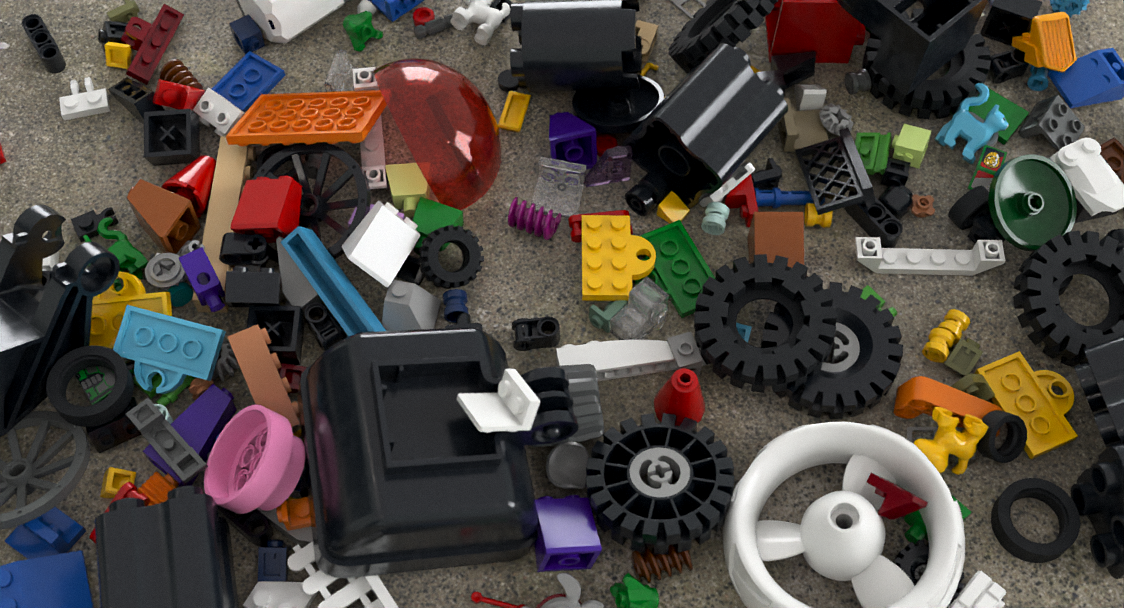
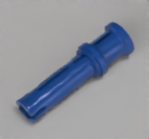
(781, 198)

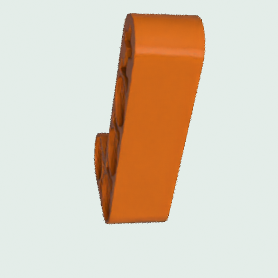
(924, 394)

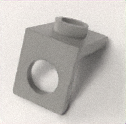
(686, 352)

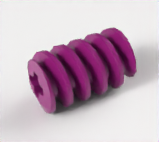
(532, 220)

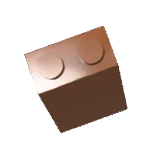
(163, 215)
(777, 235)

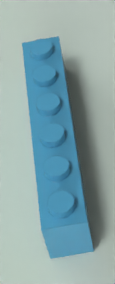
(330, 282)

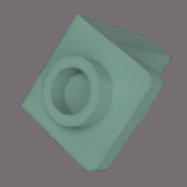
(601, 319)

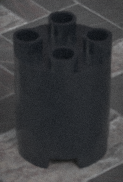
(576, 45)

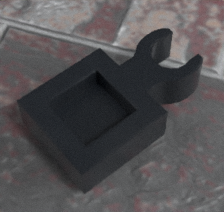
(88, 223)

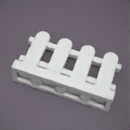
(346, 596)

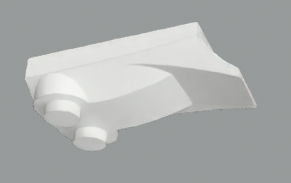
(1091, 177)

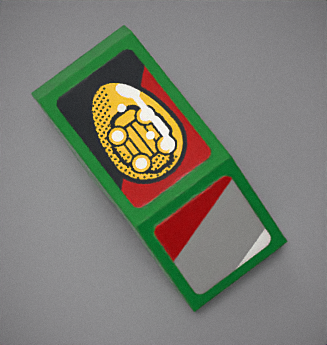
(986, 167)

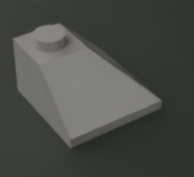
(409, 307)

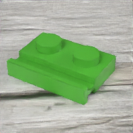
(873, 150)

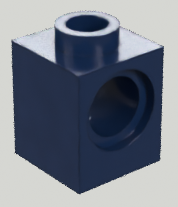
(247, 34)

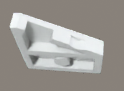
(739, 175)
(278, 595)

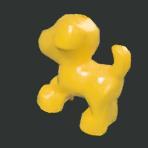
(950, 441)

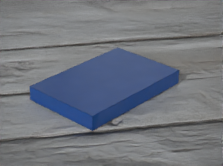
(248, 81)

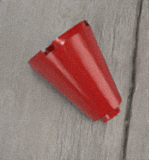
(194, 182)
(681, 397)

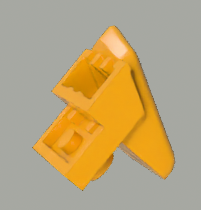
(1048, 43)

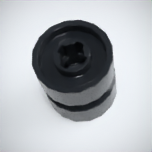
(646, 194)

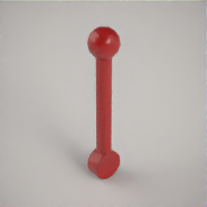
(477, 598)

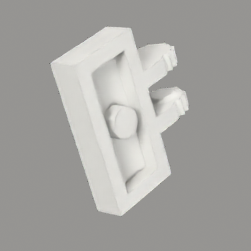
(84, 103)

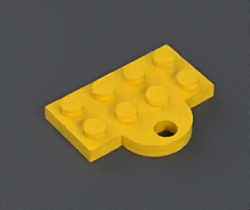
(611, 257)
(110, 307)
(1031, 398)

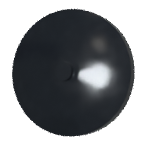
(617, 109)

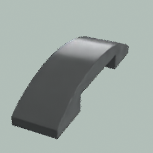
(166, 441)

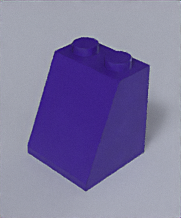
(565, 534)

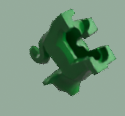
(128, 256)

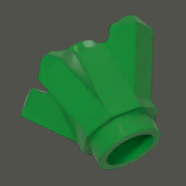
(360, 29)
(634, 594)

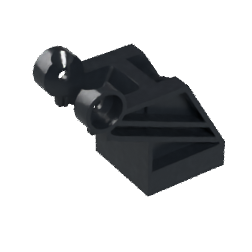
(40, 322)

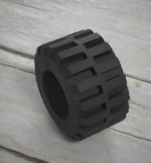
(471, 257)

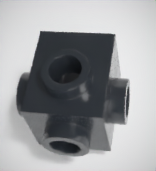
(984, 229)

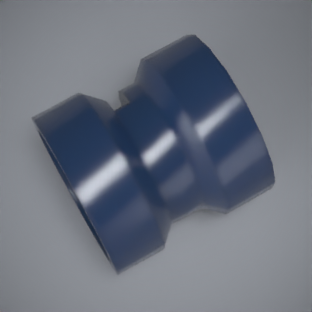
(455, 303)

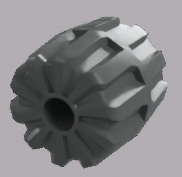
(586, 403)

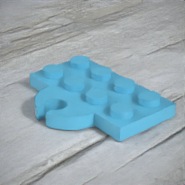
(167, 347)

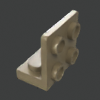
(800, 128)

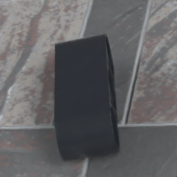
(43, 43)
(879, 224)
(247, 523)

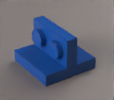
(46, 535)

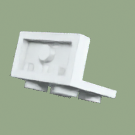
(507, 410)

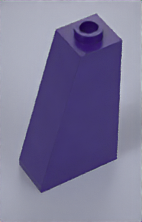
(199, 427)

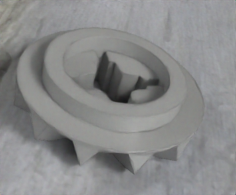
(831, 114)
(155, 275)

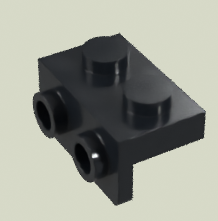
(115, 431)

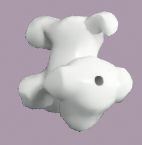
(482, 14)

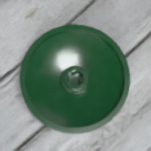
(1031, 201)

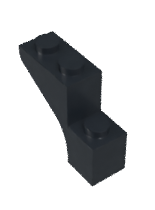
(790, 69)

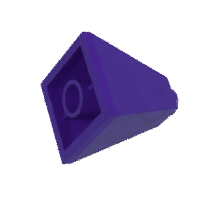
(572, 139)

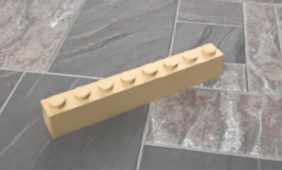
(230, 176)

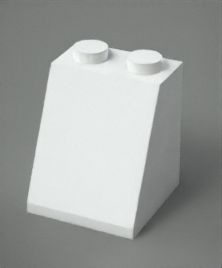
(381, 242)

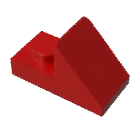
(177, 95)
(744, 198)

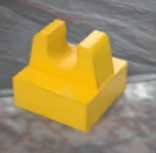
(118, 55)

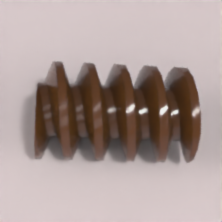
(178, 73)
(656, 563)

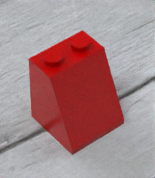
(268, 208)

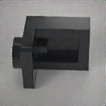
(895, 172)

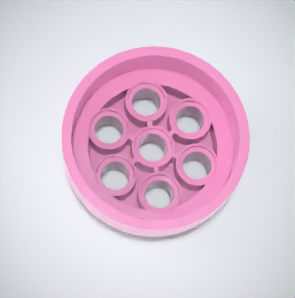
(254, 461)

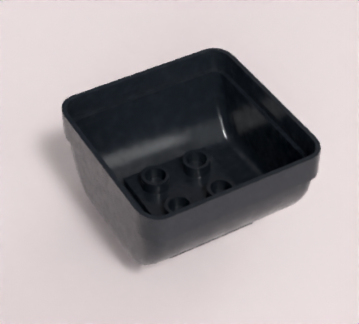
(402, 468)

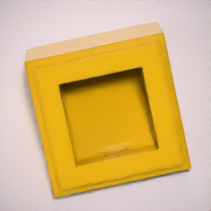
(672, 208)
(114, 480)

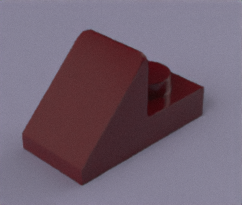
(897, 500)

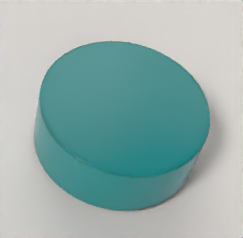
(180, 294)

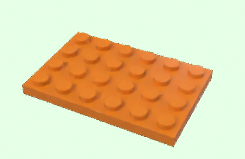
(308, 118)

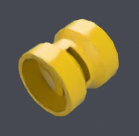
(812, 218)
(956, 323)
(939, 342)

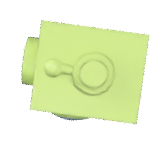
(911, 145)

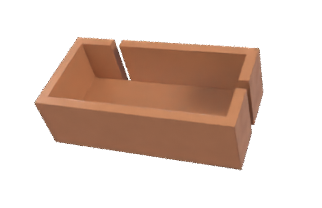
(261, 372)

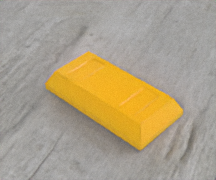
(514, 111)

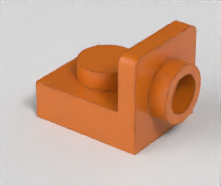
(294, 513)

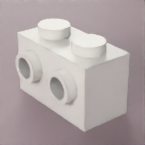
(218, 112)

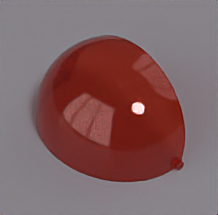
(444, 127)

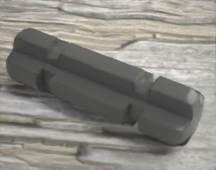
(433, 26)

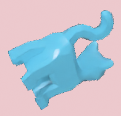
(969, 128)

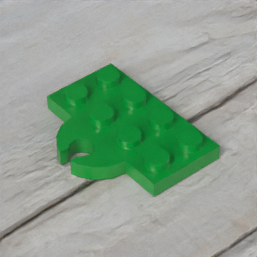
(678, 266)

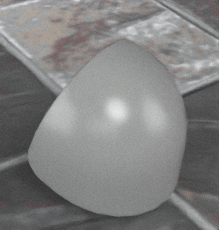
(568, 465)

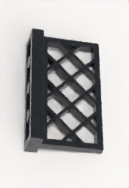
(855, 171)

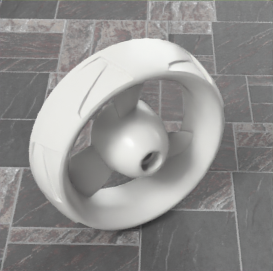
(842, 529)

